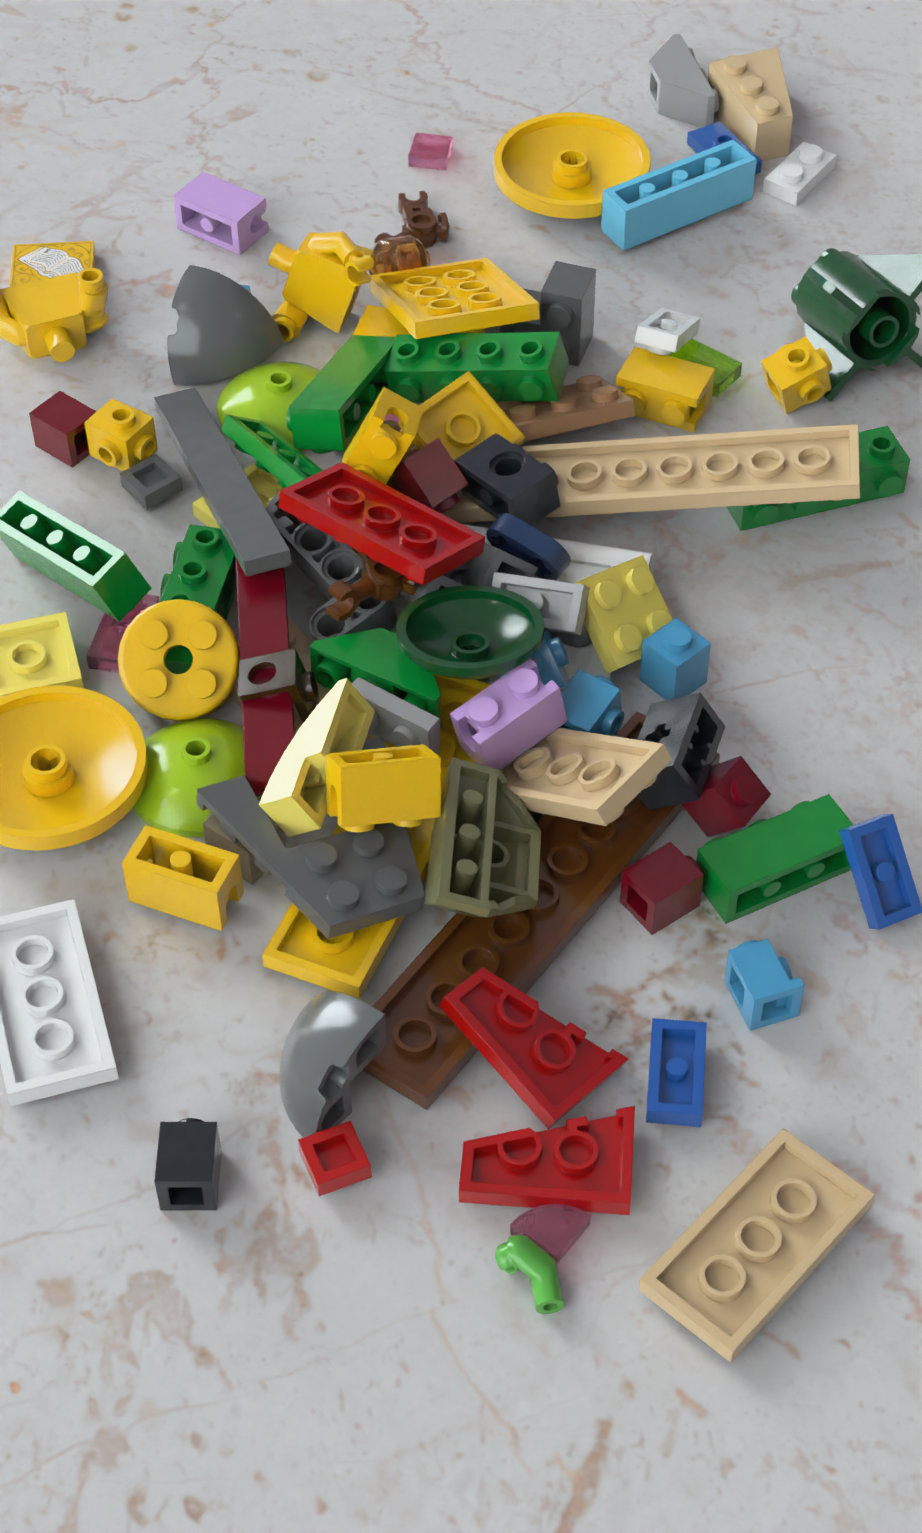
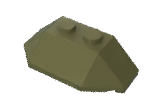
(482, 846)

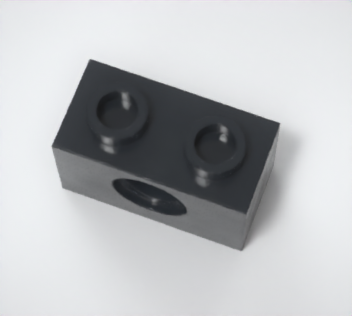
(508, 480)

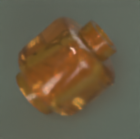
(399, 254)

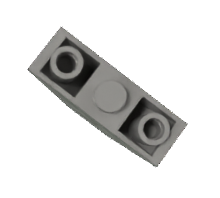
(680, 86)

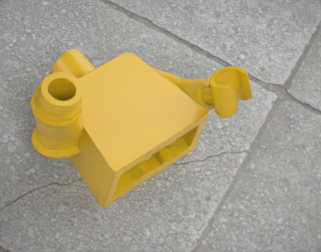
(320, 280)
(54, 313)

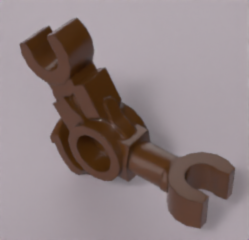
(420, 221)
(375, 582)

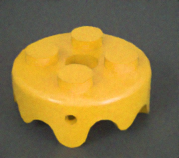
(213, 669)

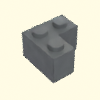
(564, 307)

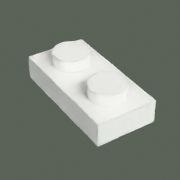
(799, 173)
(667, 331)

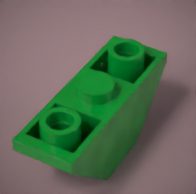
(378, 660)

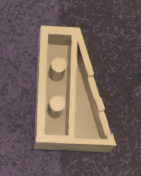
(754, 101)

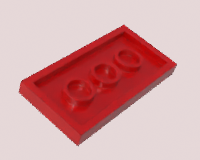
(381, 523)

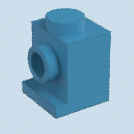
(762, 984)

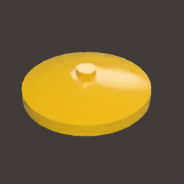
(566, 161)
(66, 766)

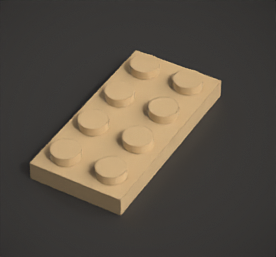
(584, 774)
(756, 1244)

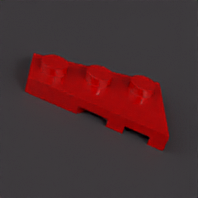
(534, 1053)
(567, 1165)

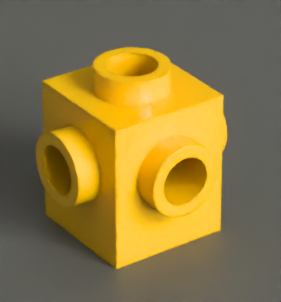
(797, 374)
(121, 435)

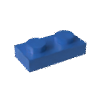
(881, 871)
(676, 1072)

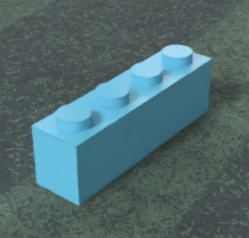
(678, 194)

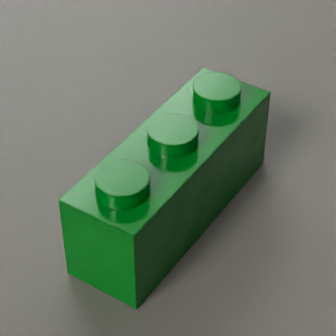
(774, 858)

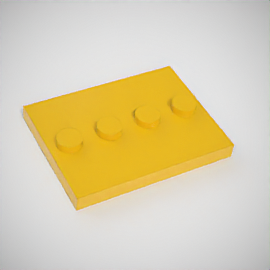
(453, 298)

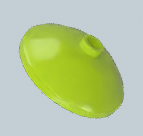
(266, 394)
(179, 763)

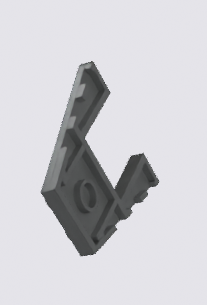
(335, 880)

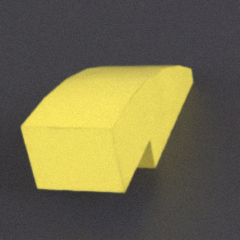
(298, 785)

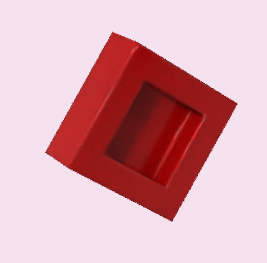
(334, 1158)

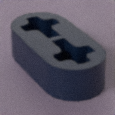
(529, 545)

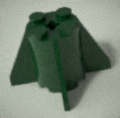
(860, 310)

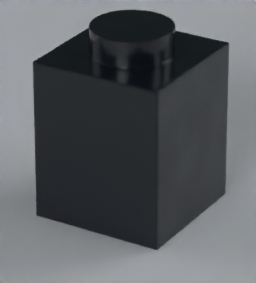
(188, 1165)

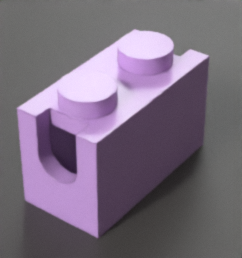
(220, 213)
(509, 717)

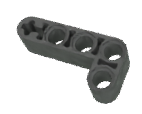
(325, 567)

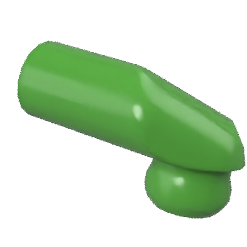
(538, 1265)

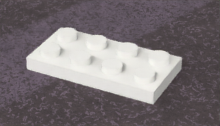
(49, 1007)

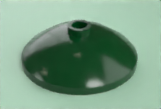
(470, 631)

